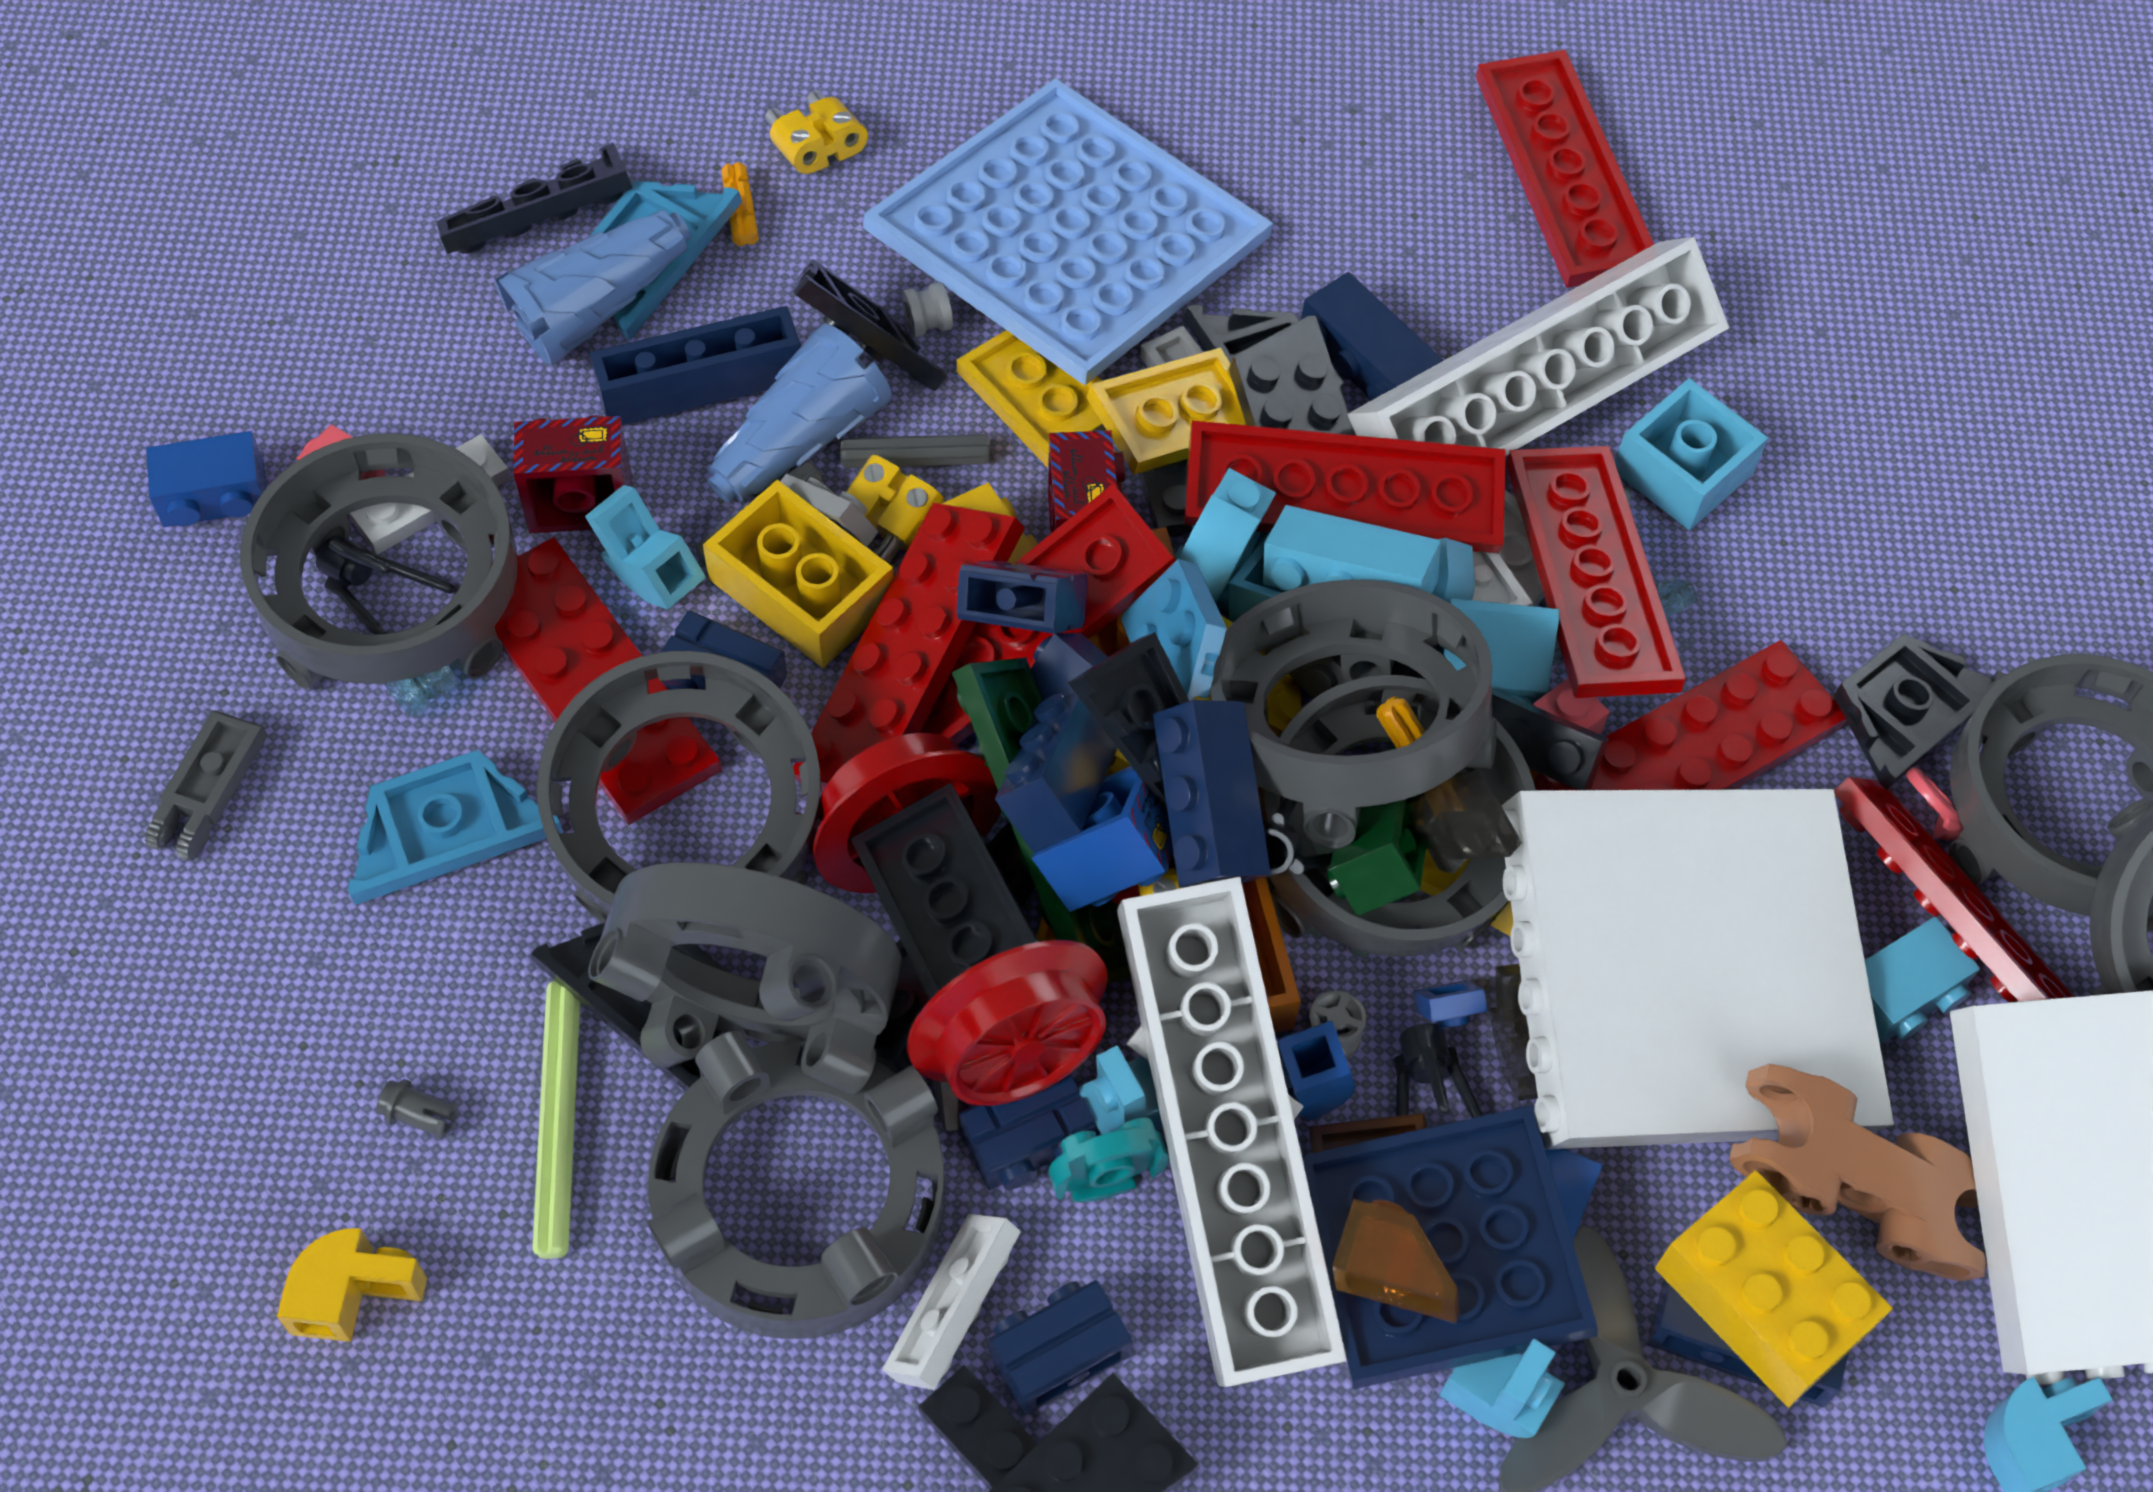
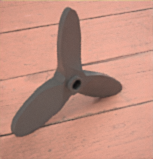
(1667, 1402)

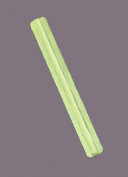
(556, 1124)

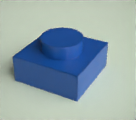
(1450, 1003)

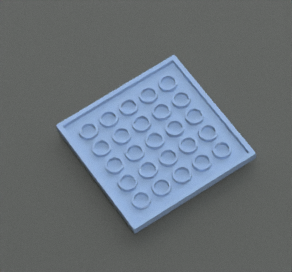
(1068, 229)

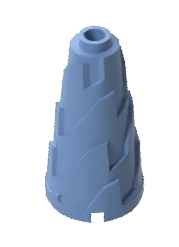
(575, 290)
(812, 402)

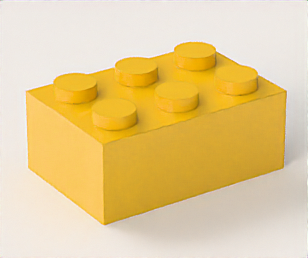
(798, 572)
(1772, 1288)

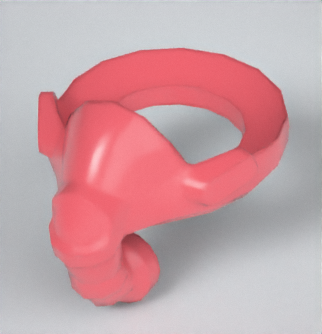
(1948, 824)

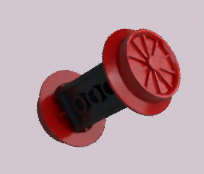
(1001, 1005)

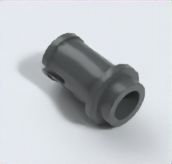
(414, 1108)

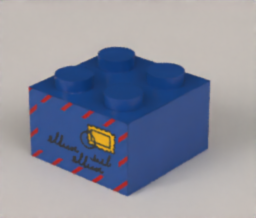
(1119, 845)

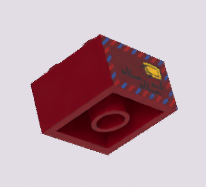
(568, 469)
(1080, 470)

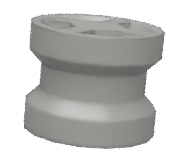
(927, 309)
(1346, 1014)

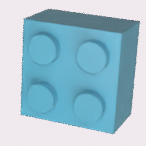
(1689, 453)

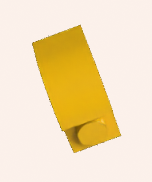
(331, 1277)

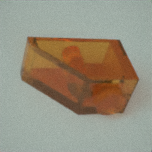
(1393, 1262)

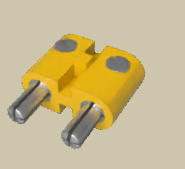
(812, 138)
(893, 503)

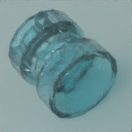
(415, 693)

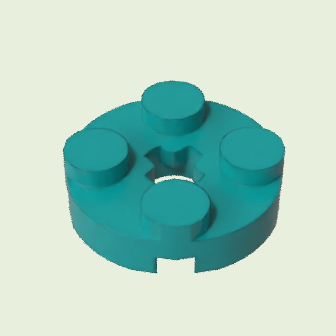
(1105, 1164)

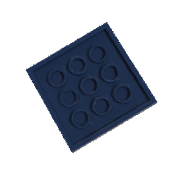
(1495, 1225)

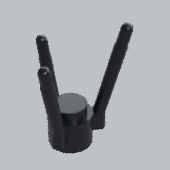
(353, 565)
(1285, 844)
(1429, 1060)

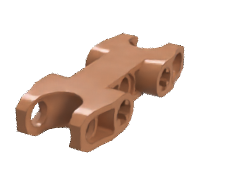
(1832, 1160)

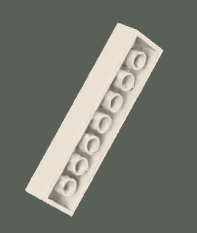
(1557, 356)
(1230, 1133)

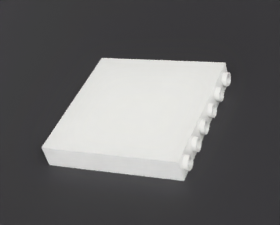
(1678, 952)
(2064, 1177)

